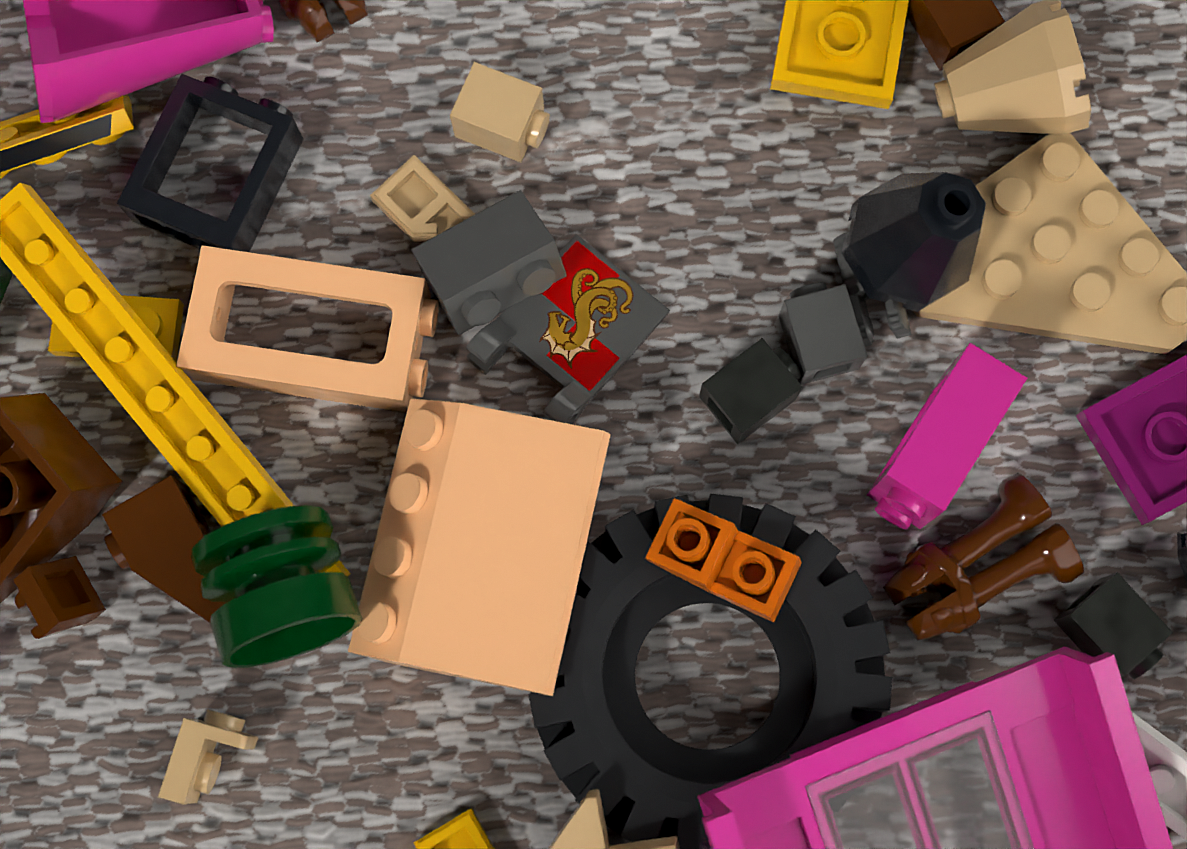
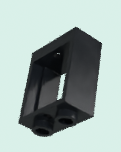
(189, 225)

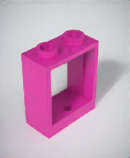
(945, 439)

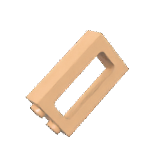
(378, 385)

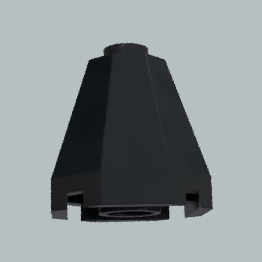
(915, 237)

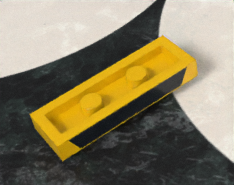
(29, 141)

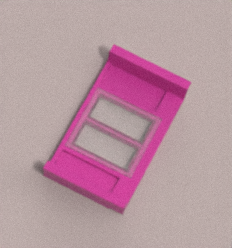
(989, 765)

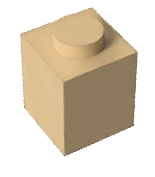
(499, 113)

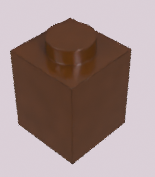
(952, 25)

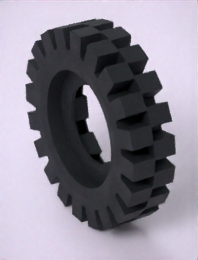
(595, 722)

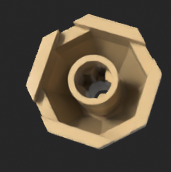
(1019, 77)

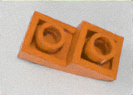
(723, 559)

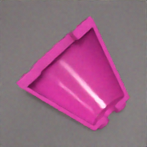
(114, 47)

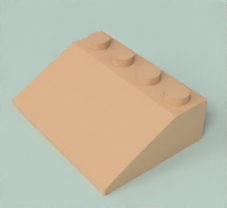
(480, 544)

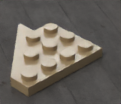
(1068, 258)

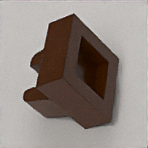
(57, 596)

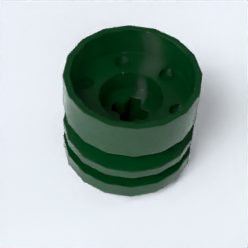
(275, 586)

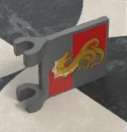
(575, 329)

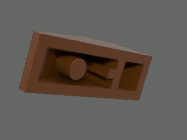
(156, 539)

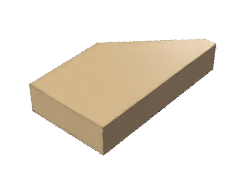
(419, 202)

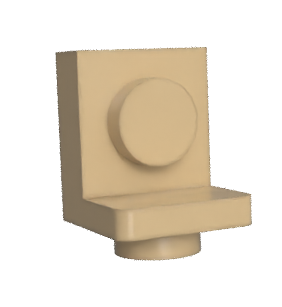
(192, 763)

